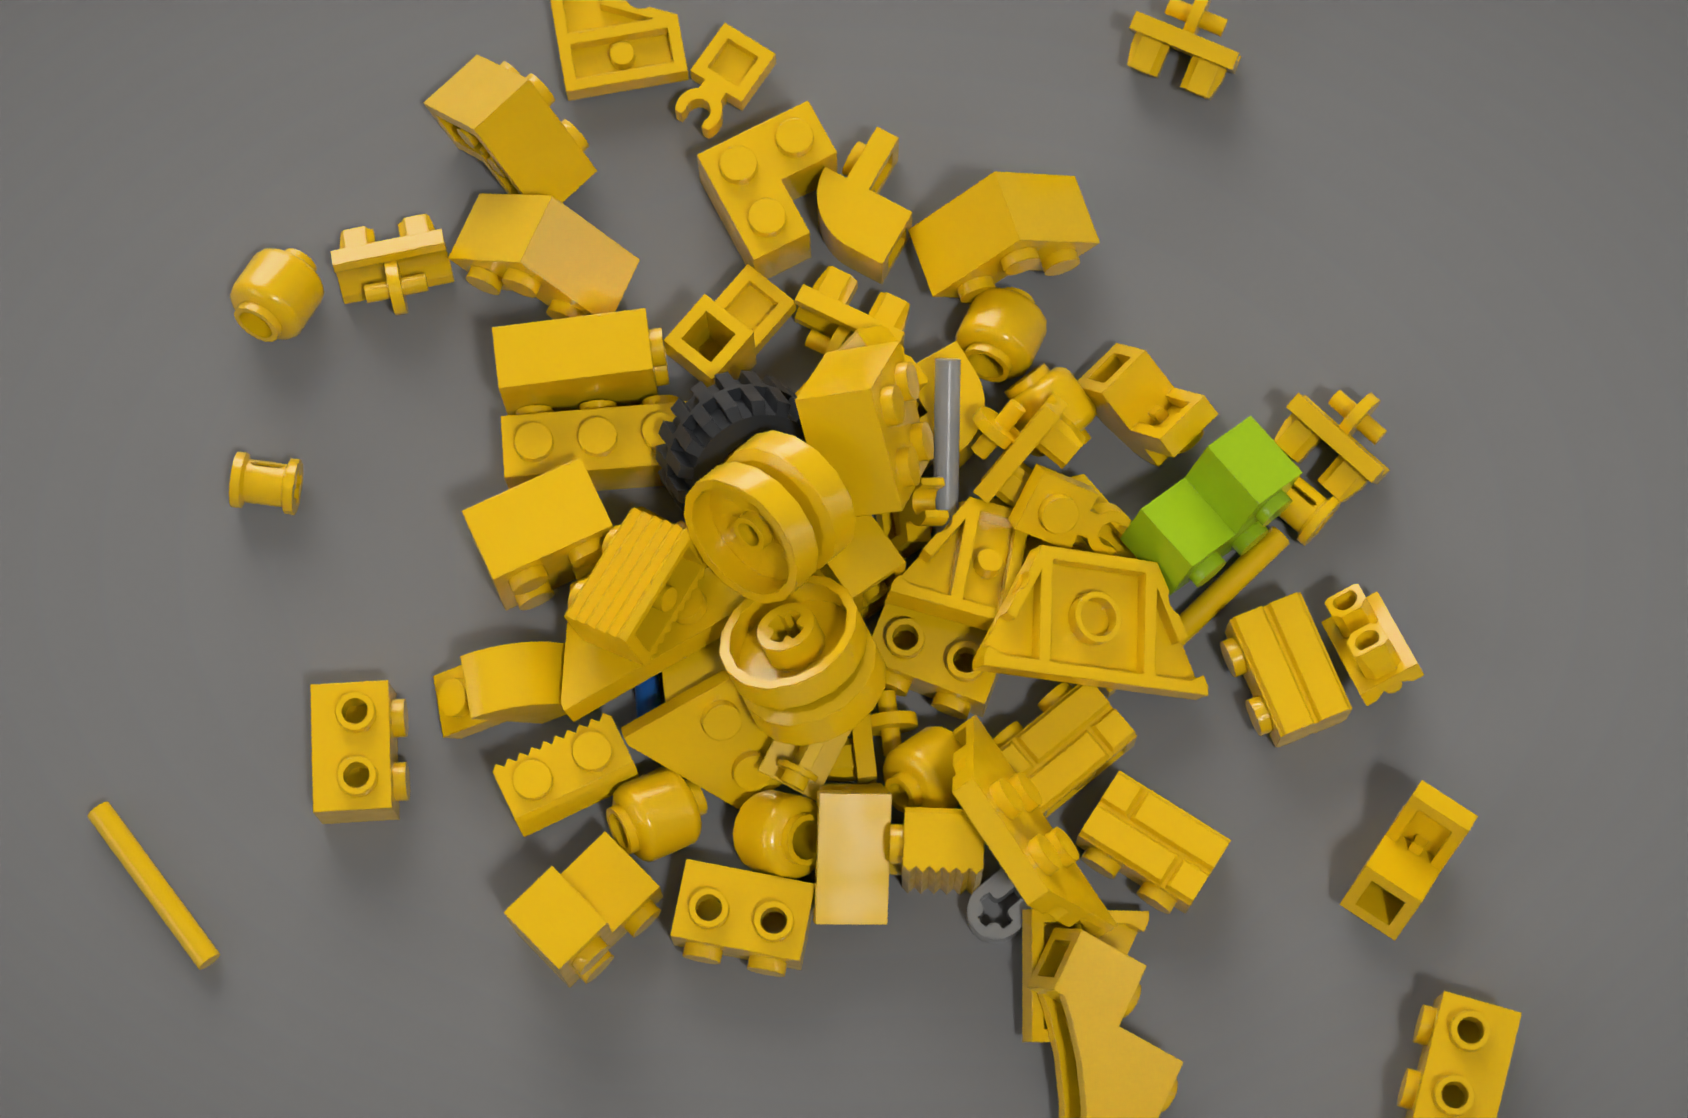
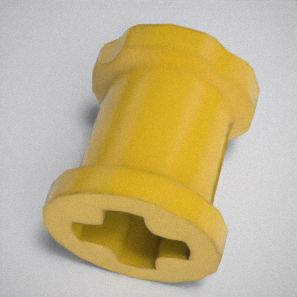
(266, 483)
(1308, 510)

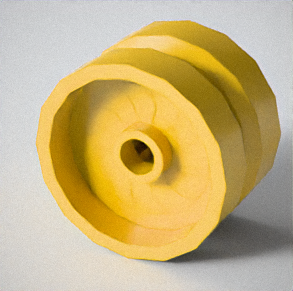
(770, 516)
(804, 663)

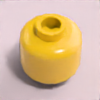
(277, 294)
(1002, 333)
(1036, 388)
(922, 770)
(656, 814)
(777, 834)

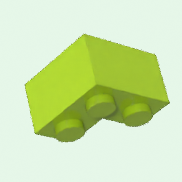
(1216, 508)

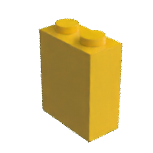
(580, 361)

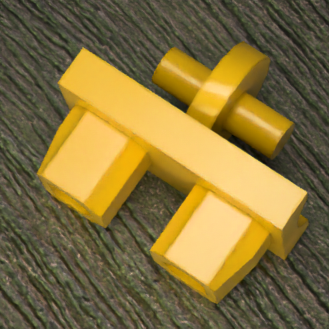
(1156, 38)
(392, 266)
(833, 321)
(1310, 425)
(1046, 430)
(1369, 643)
(857, 755)

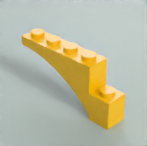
(1098, 1064)

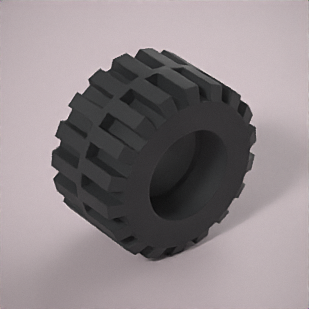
(719, 422)

